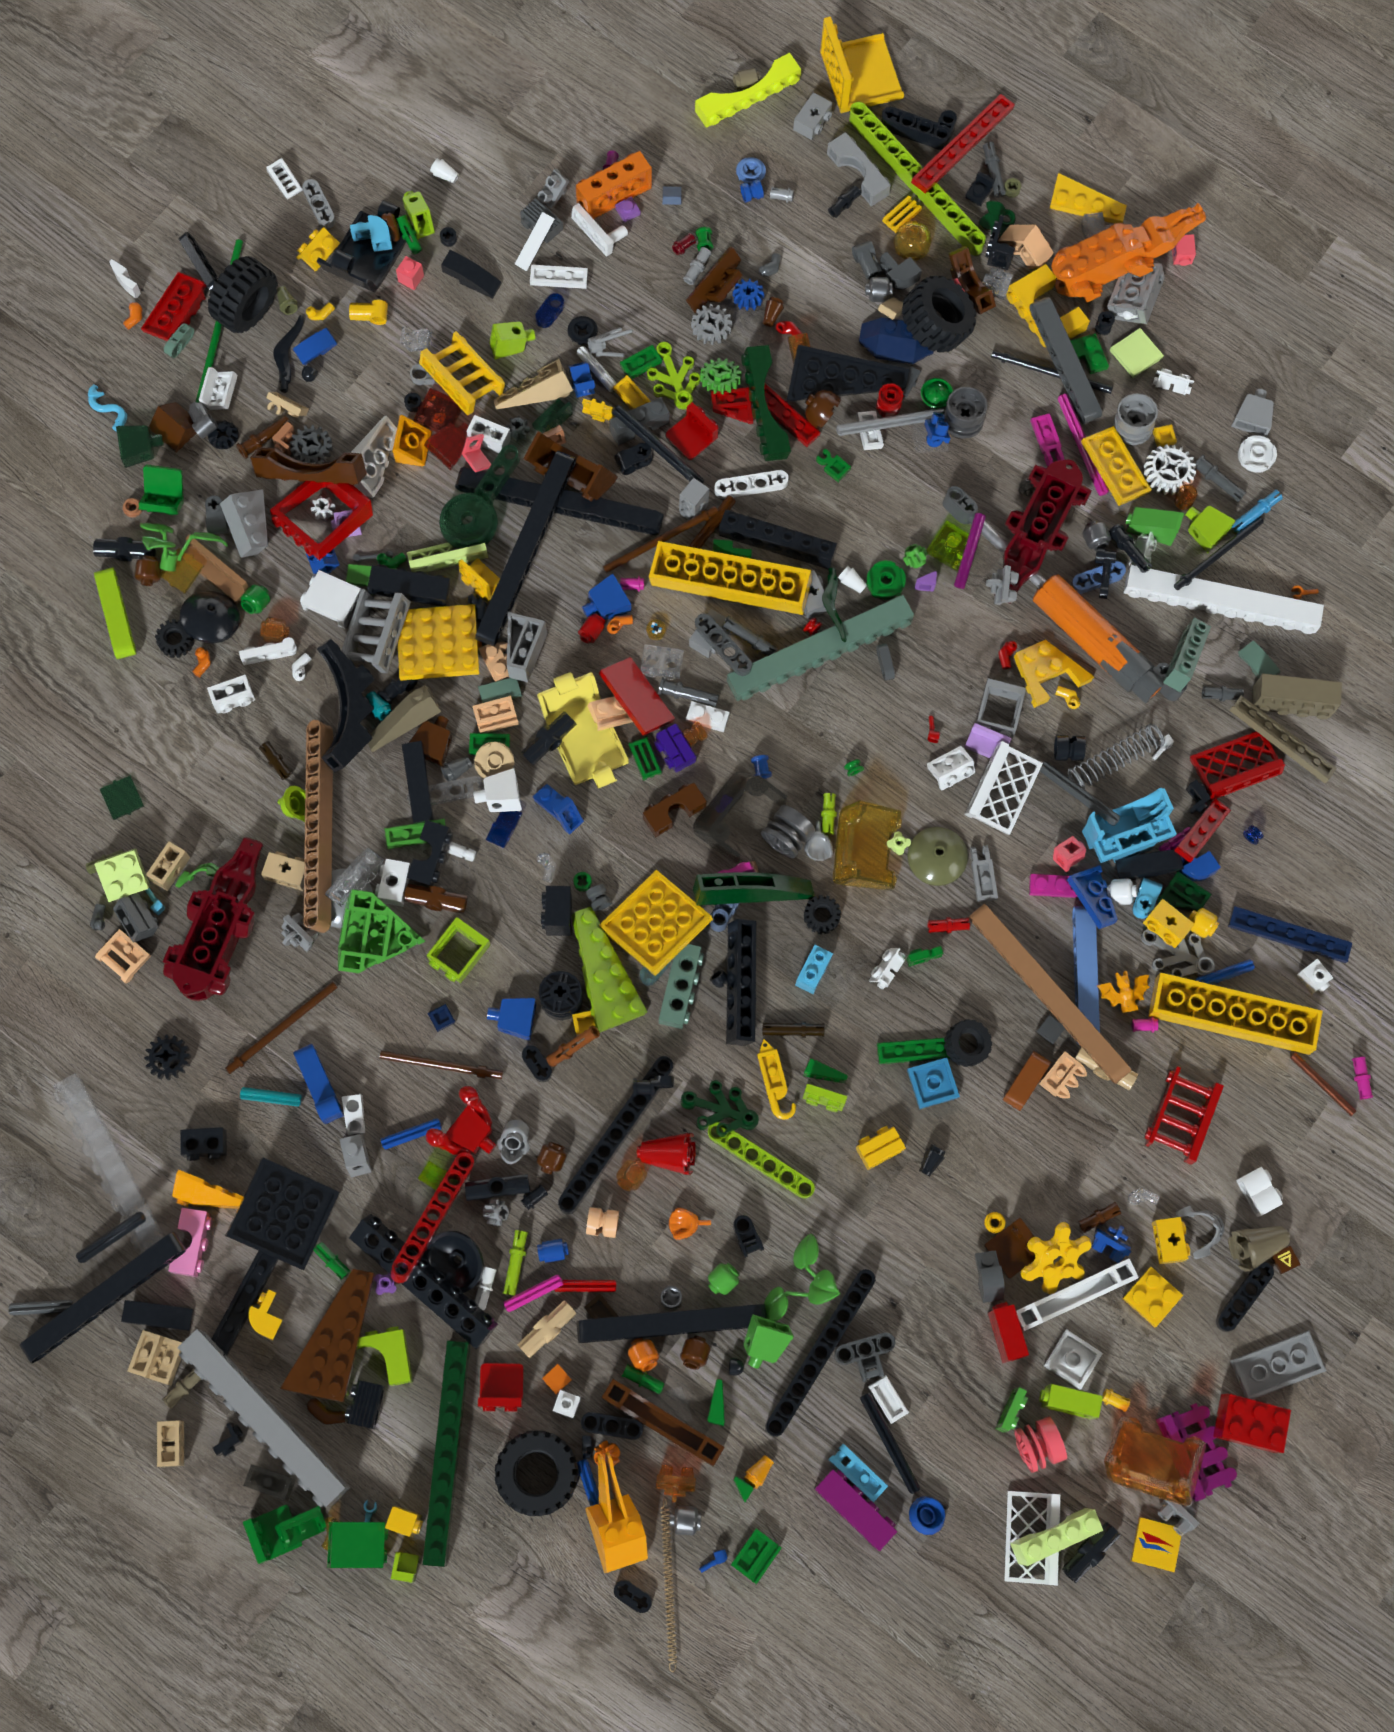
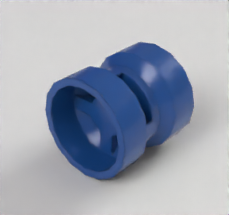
(753, 190)

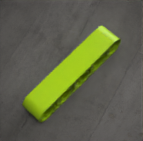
(115, 613)

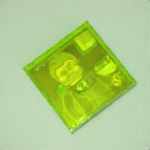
(949, 545)

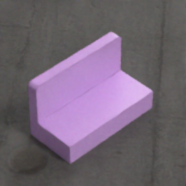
(984, 740)

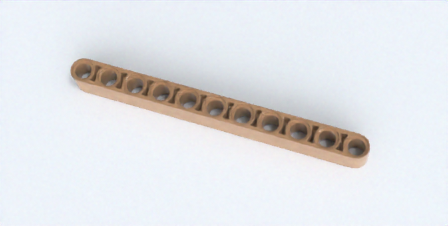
(318, 828)
(1050, 994)

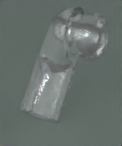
(1141, 1195)

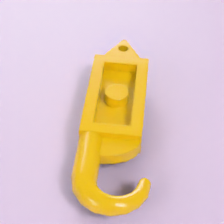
(773, 1079)

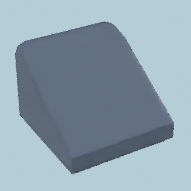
(672, 195)

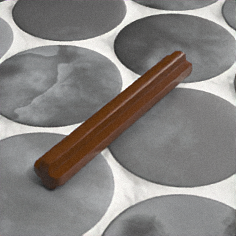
(712, 523)

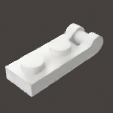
(268, 651)

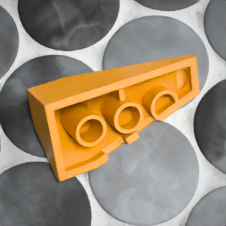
(199, 1193)

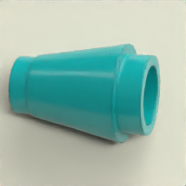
(381, 707)

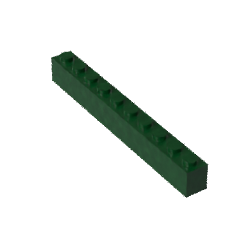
(446, 1454)

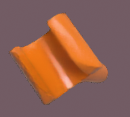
(1303, 592)

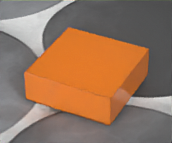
(557, 1379)

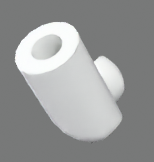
(298, 668)

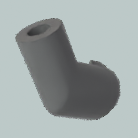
(96, 920)

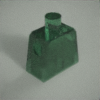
(137, 444)

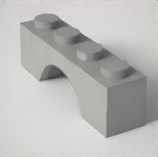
(845, 152)

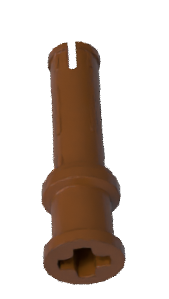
(258, 440)

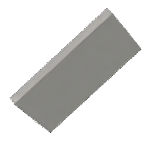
(1278, 1365)

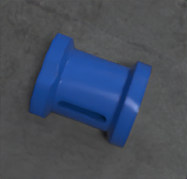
(761, 766)

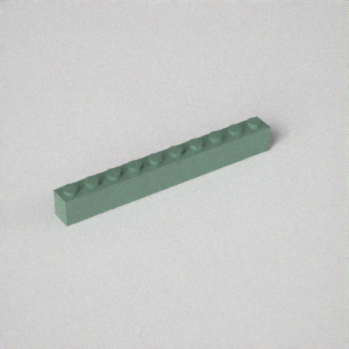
(821, 647)

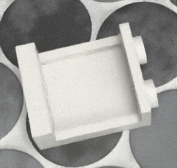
(331, 598)

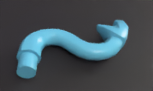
(93, 394)

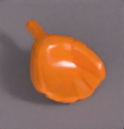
(684, 1223)

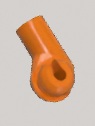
(135, 315)

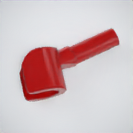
(933, 736)

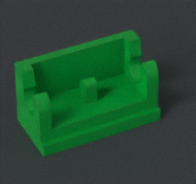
(301, 1527)

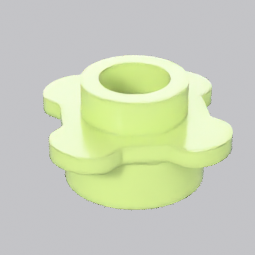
(899, 849)

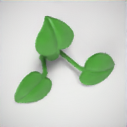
(169, 556)
(820, 1290)

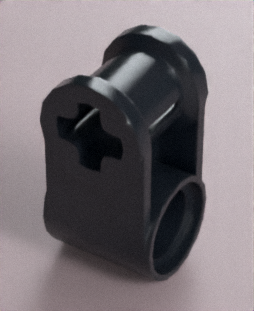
(632, 458)
(747, 1237)

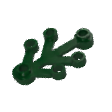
(722, 1110)

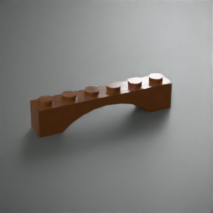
(273, 464)
(663, 1422)

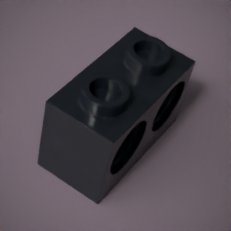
(203, 1137)

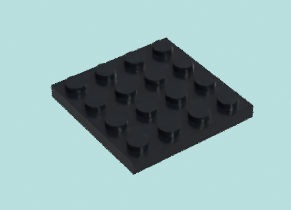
(282, 1213)

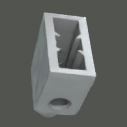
(1255, 414)
(355, 1155)

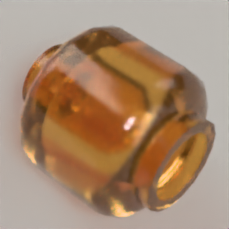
(274, 630)
(631, 1175)

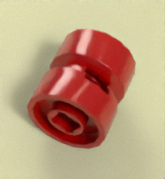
(889, 400)

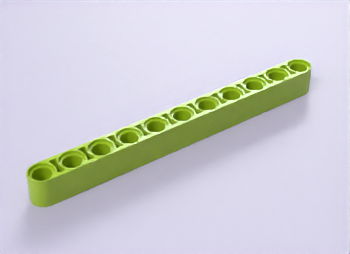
(906, 173)

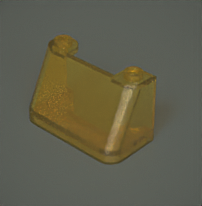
(863, 847)

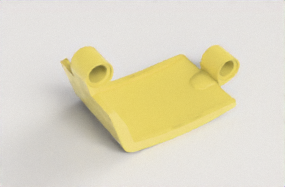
(584, 748)

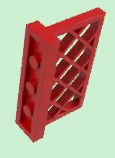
(1247, 776)

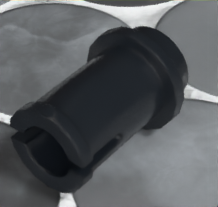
(534, 1197)

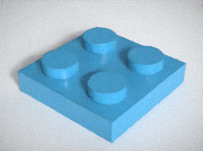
(933, 1083)

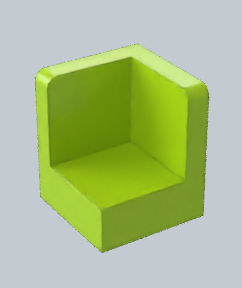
(405, 1567)

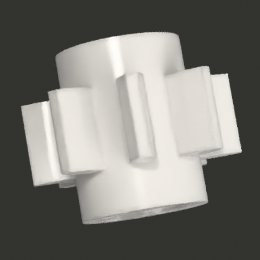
(325, 513)

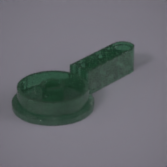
(478, 506)

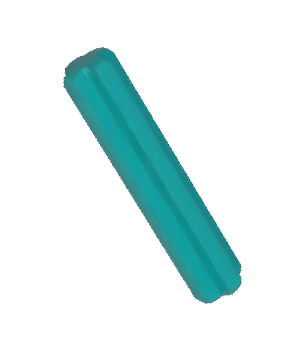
(270, 1096)

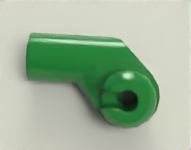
(391, 562)

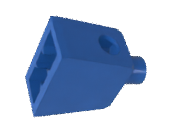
(607, 599)
(514, 1016)

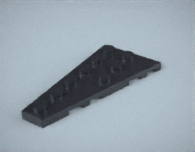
(840, 374)

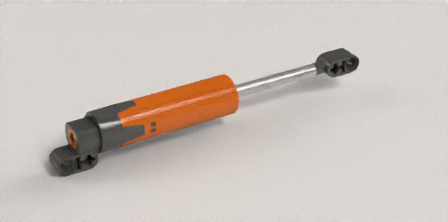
(1079, 618)

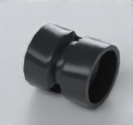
(1069, 748)

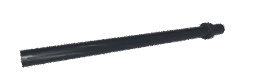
(1004, 357)
(1186, 579)

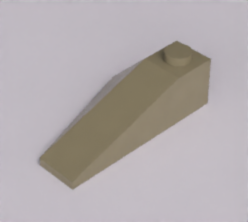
(410, 713)

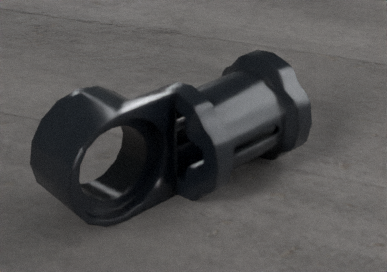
(396, 688)
(647, 1087)

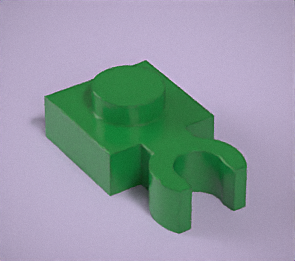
(834, 467)
(918, 956)

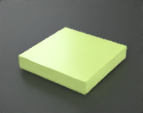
(1136, 353)

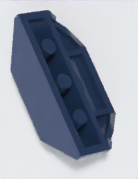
(891, 341)

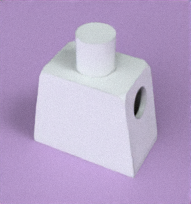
(500, 792)

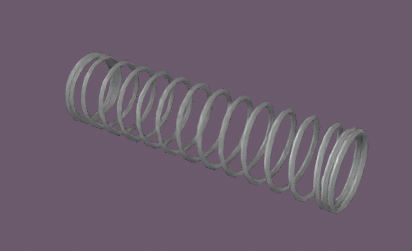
(1079, 780)

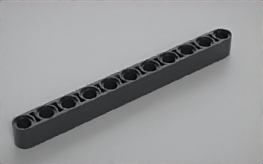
(570, 503)
(525, 548)

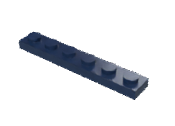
(1290, 934)

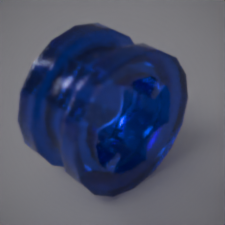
(1253, 834)

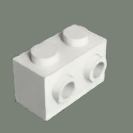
(231, 694)

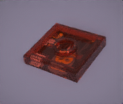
(437, 411)

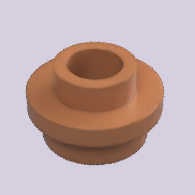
(128, 504)

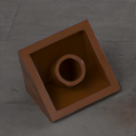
(173, 424)

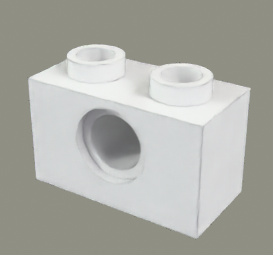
(393, 870)

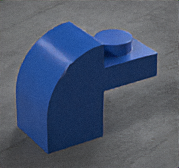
(581, 379)
(1200, 867)

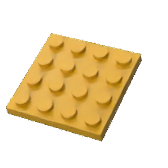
(438, 643)
(656, 922)

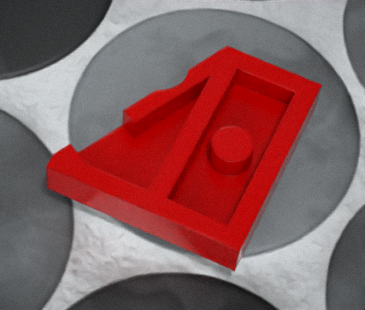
(733, 404)

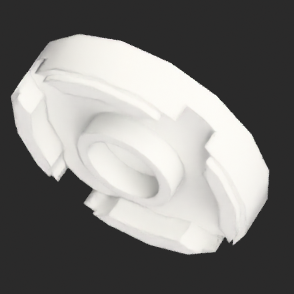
(1257, 453)

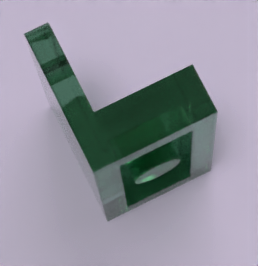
(553, 416)

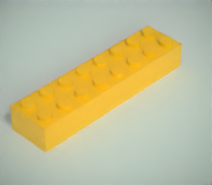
(730, 577)
(1235, 1013)

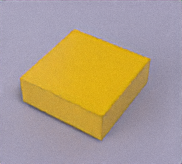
(1164, 435)

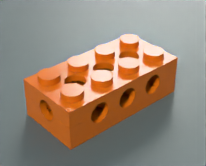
(627, 179)

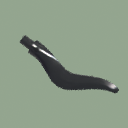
(281, 354)

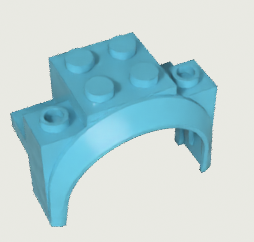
(1138, 830)

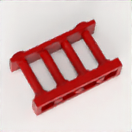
(1204, 1112)

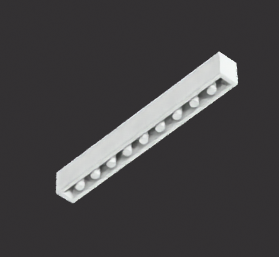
(1225, 600)

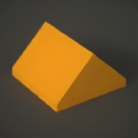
(410, 442)

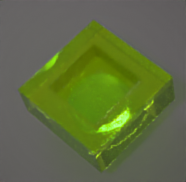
(432, 1175)

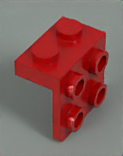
(693, 432)
(501, 1387)

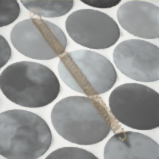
(670, 1582)

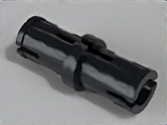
(844, 201)

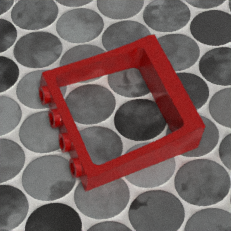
(345, 492)

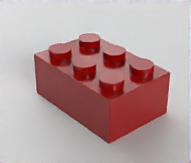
(1252, 1423)

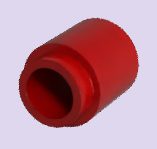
(591, 628)

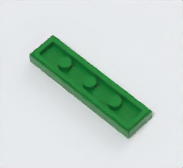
(911, 1051)

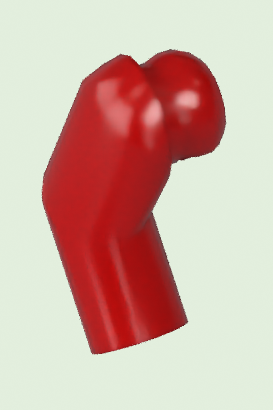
(787, 327)

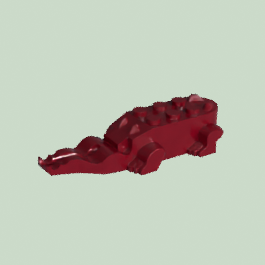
(1043, 518)
(218, 923)

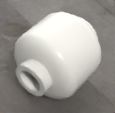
(1122, 891)

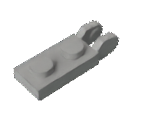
(983, 875)

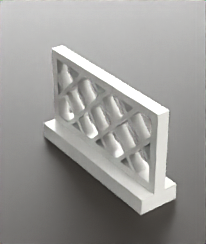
(987, 781)
(1052, 1520)

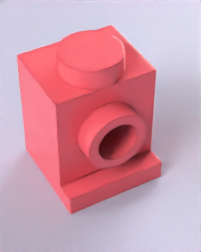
(1069, 853)

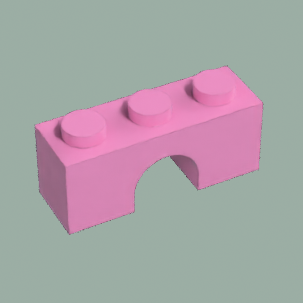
(197, 1224)

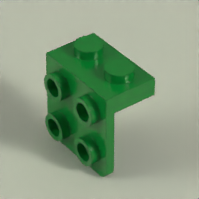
(162, 490)

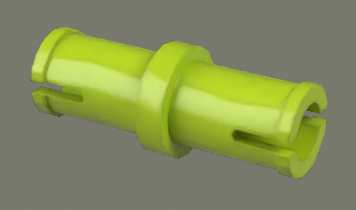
(828, 813)

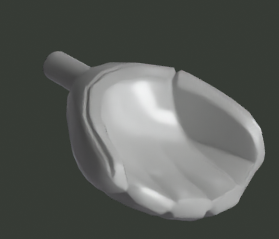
(819, 845)

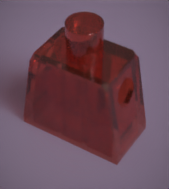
(448, 444)

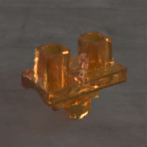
(676, 1485)

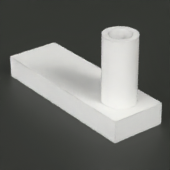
(595, 232)

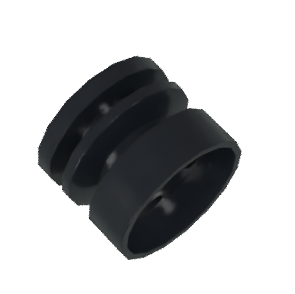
(560, 1007)

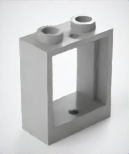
(1007, 691)

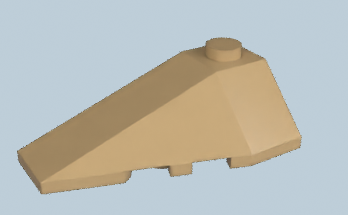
(547, 385)

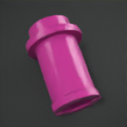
(632, 583)
(1145, 1024)

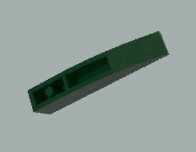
(749, 888)

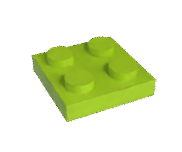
(832, 1100)

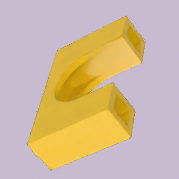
(1033, 285)

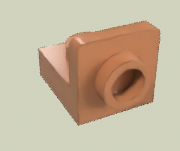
(283, 438)

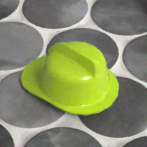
(293, 803)

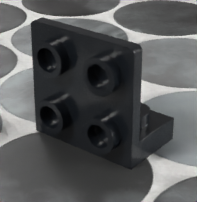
(999, 254)

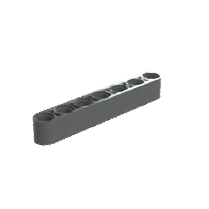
(1065, 360)

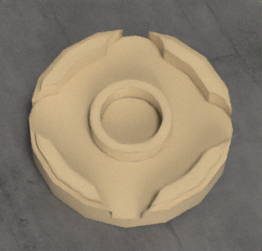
(493, 759)

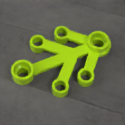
(674, 379)

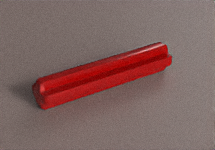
(587, 1286)

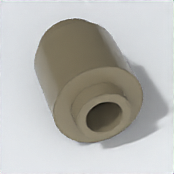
(746, 78)

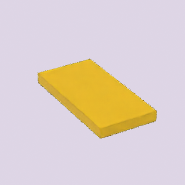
(1116, 465)

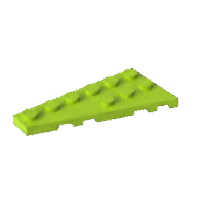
(606, 981)

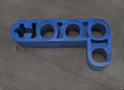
(318, 1084)

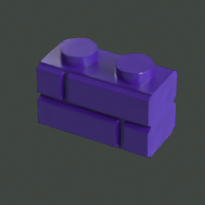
(675, 748)

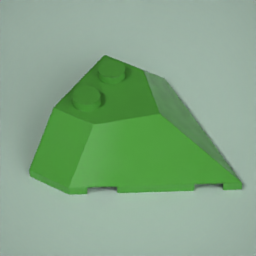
(371, 933)

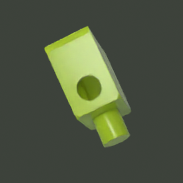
(414, 206)
(509, 339)
(1208, 526)

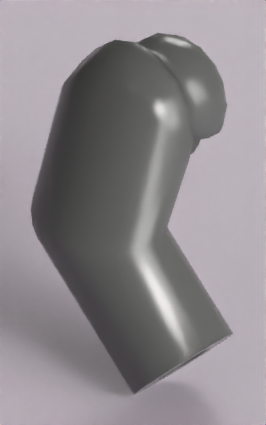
(772, 267)

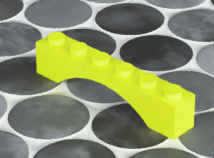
(716, 106)

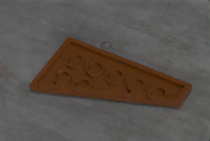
(329, 1355)

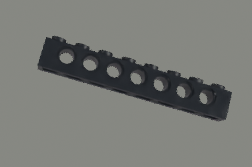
(380, 1251)

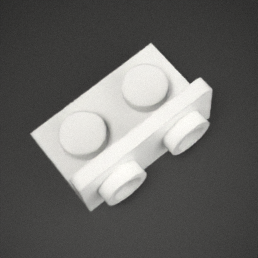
(952, 767)

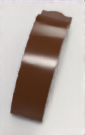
(964, 271)

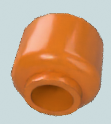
(643, 1354)

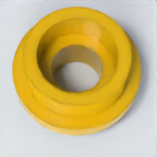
(997, 1216)

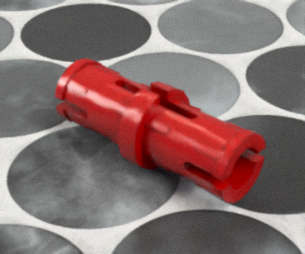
(948, 925)

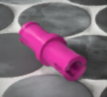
(1362, 1078)

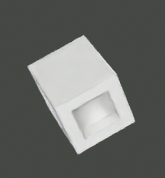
(567, 1404)

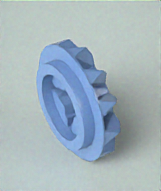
(752, 164)

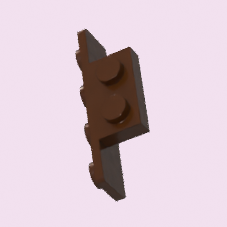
(717, 282)

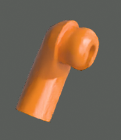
(617, 622)
(203, 661)

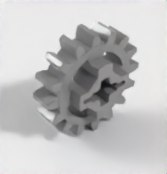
(712, 318)

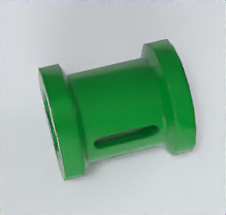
(704, 238)

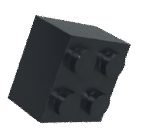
(558, 910)

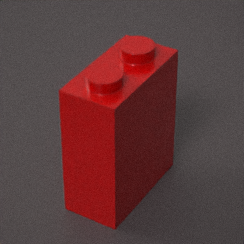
(1008, 1332)

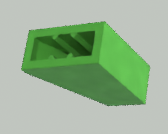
(1160, 522)

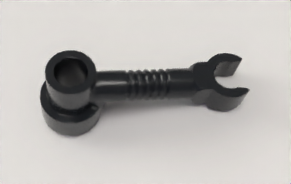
(1106, 558)

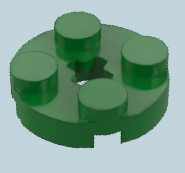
(893, 572)

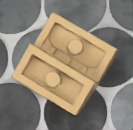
(156, 1358)

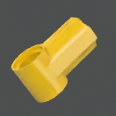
(374, 312)

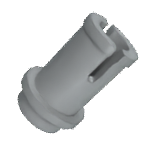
(782, 194)

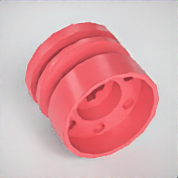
(1040, 1444)

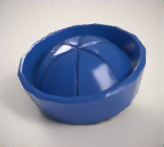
(927, 1515)

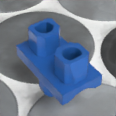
(937, 430)
(1119, 1248)

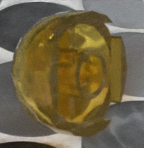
(912, 240)

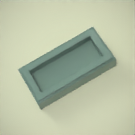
(499, 690)

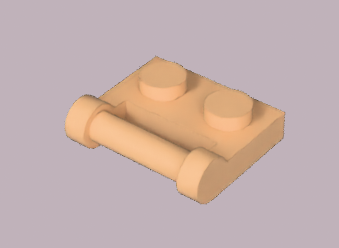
(128, 951)

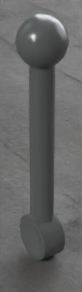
(357, 558)

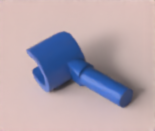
(720, 1557)

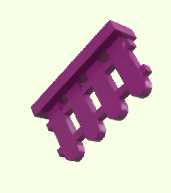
(1169, 1428)

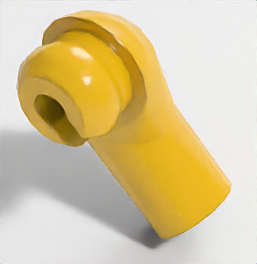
(322, 314)
(1070, 697)

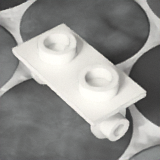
(1180, 382)
(1146, 545)
(891, 960)

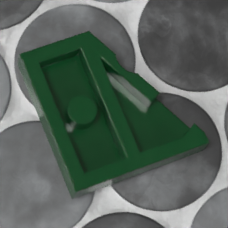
(1184, 894)

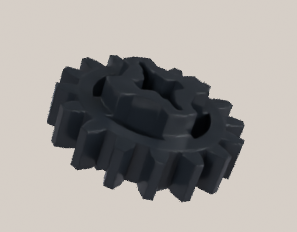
(168, 1066)

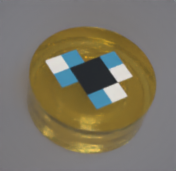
(656, 629)

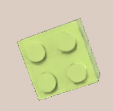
(122, 875)

